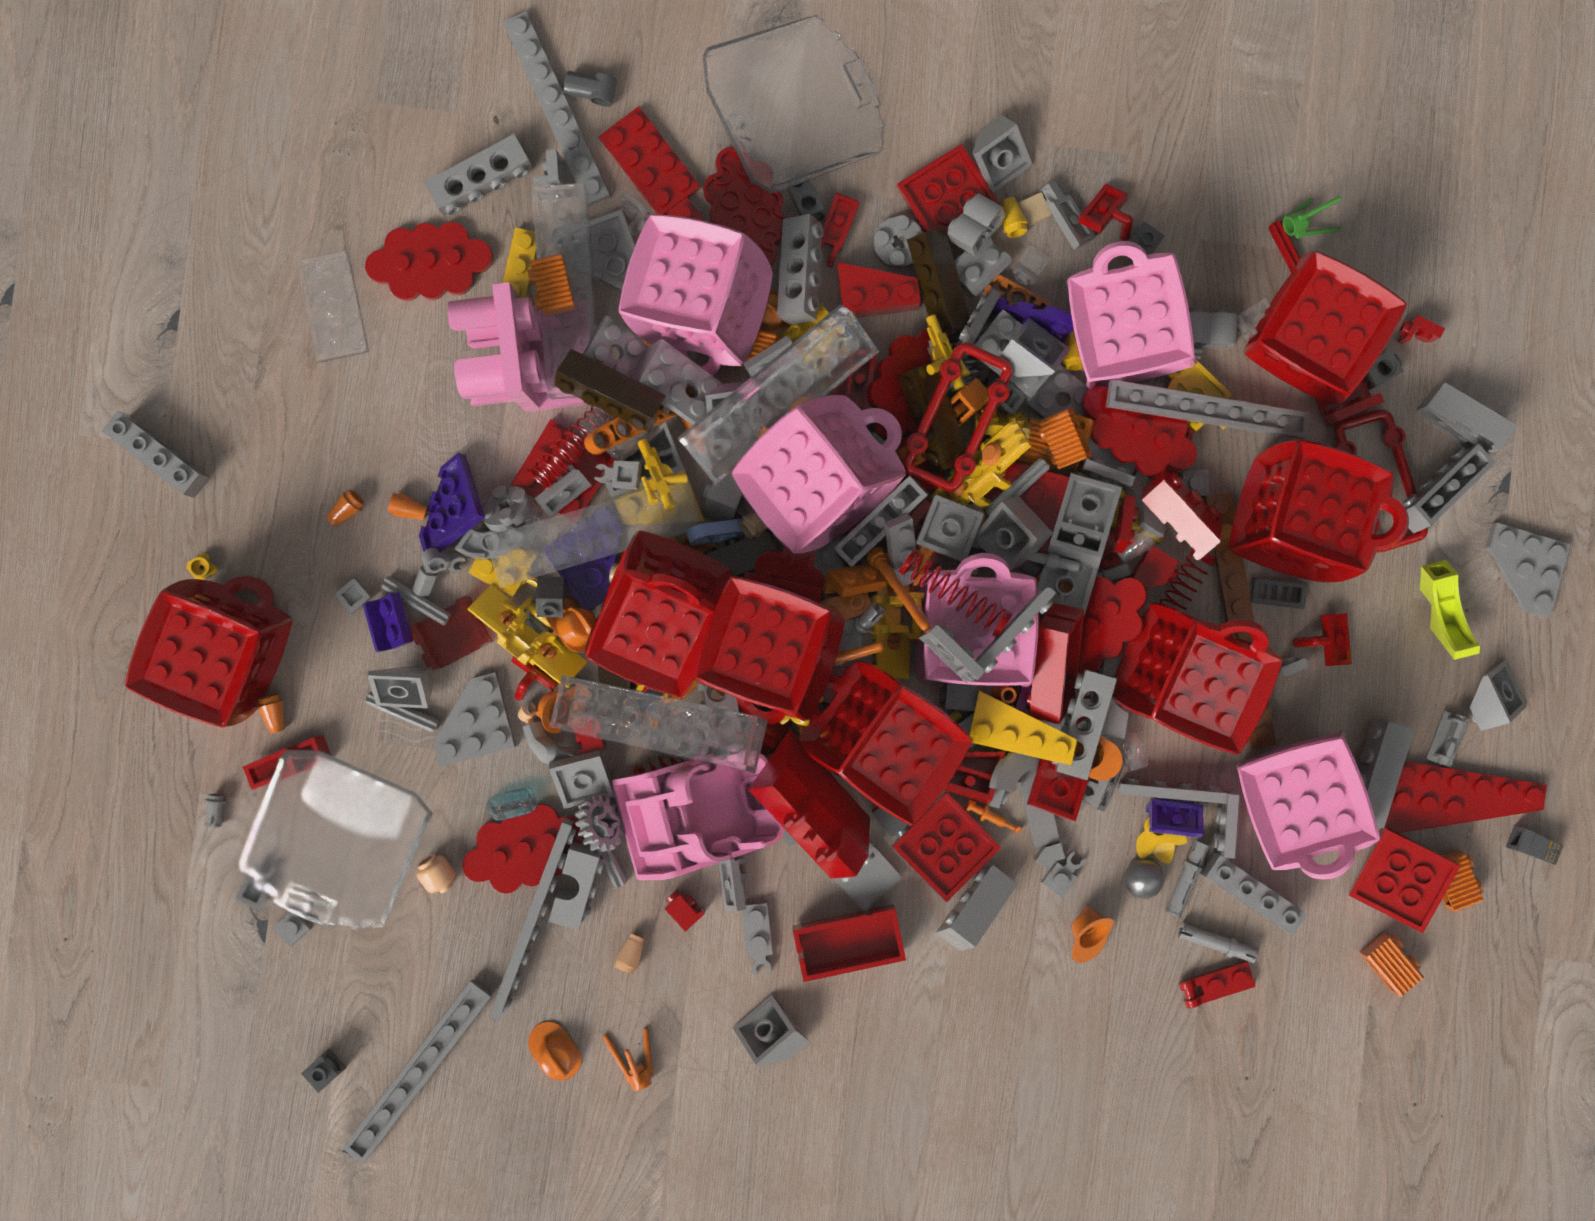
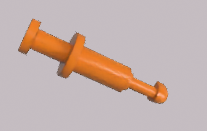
(985, 813)

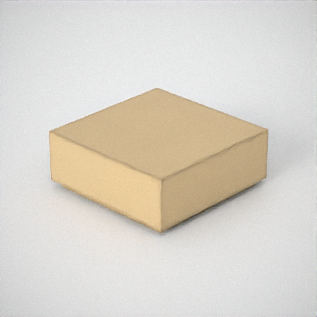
(1035, 209)

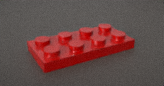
(649, 162)

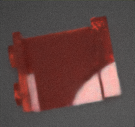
(452, 641)

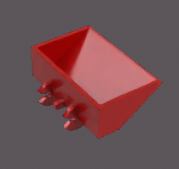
(814, 809)

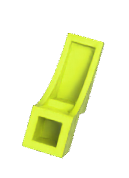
(1447, 619)

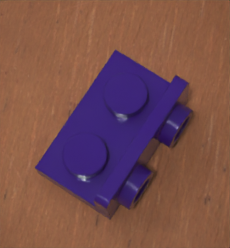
(387, 622)
(1175, 818)

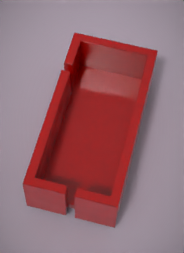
(1055, 658)
(848, 943)

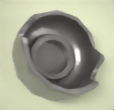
(1144, 878)

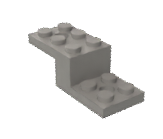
(655, 366)
(1039, 390)
(1081, 538)

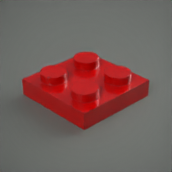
(1056, 791)

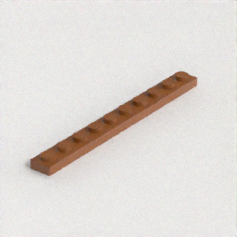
(1236, 598)

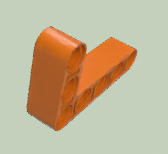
(613, 437)

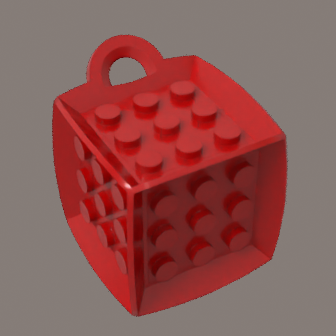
(1325, 327)
(1315, 512)
(657, 613)
(769, 649)
(209, 650)
(1198, 677)
(886, 741)

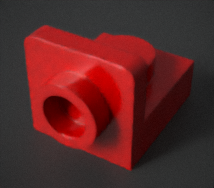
(1422, 328)

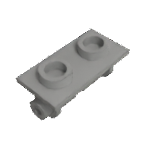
(1447, 739)

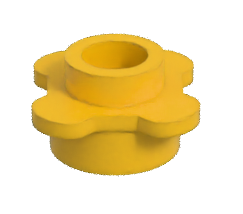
(194, 566)

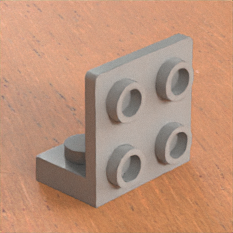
(1106, 467)
(872, 880)

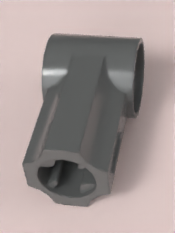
(597, 88)

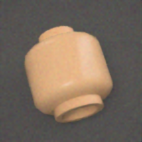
(435, 873)

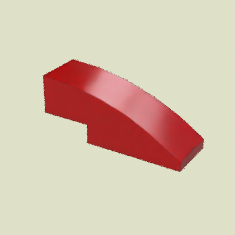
(261, 771)

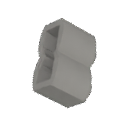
(976, 224)
(1213, 329)

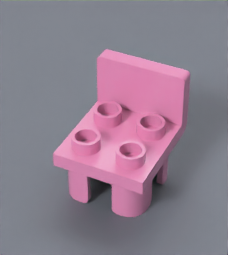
(519, 368)
(691, 817)

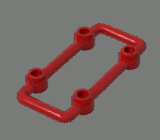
(997, 392)
(1394, 438)

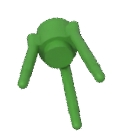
(1297, 221)

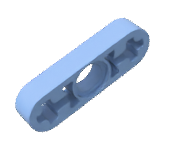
(715, 532)

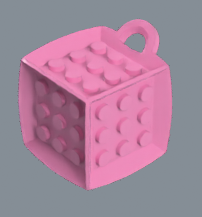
(696, 289)
(1131, 318)
(820, 471)
(1010, 592)
(1309, 804)

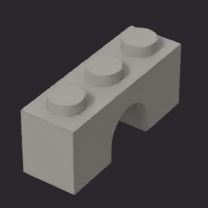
(571, 907)

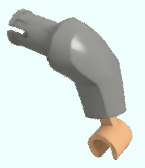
(540, 744)

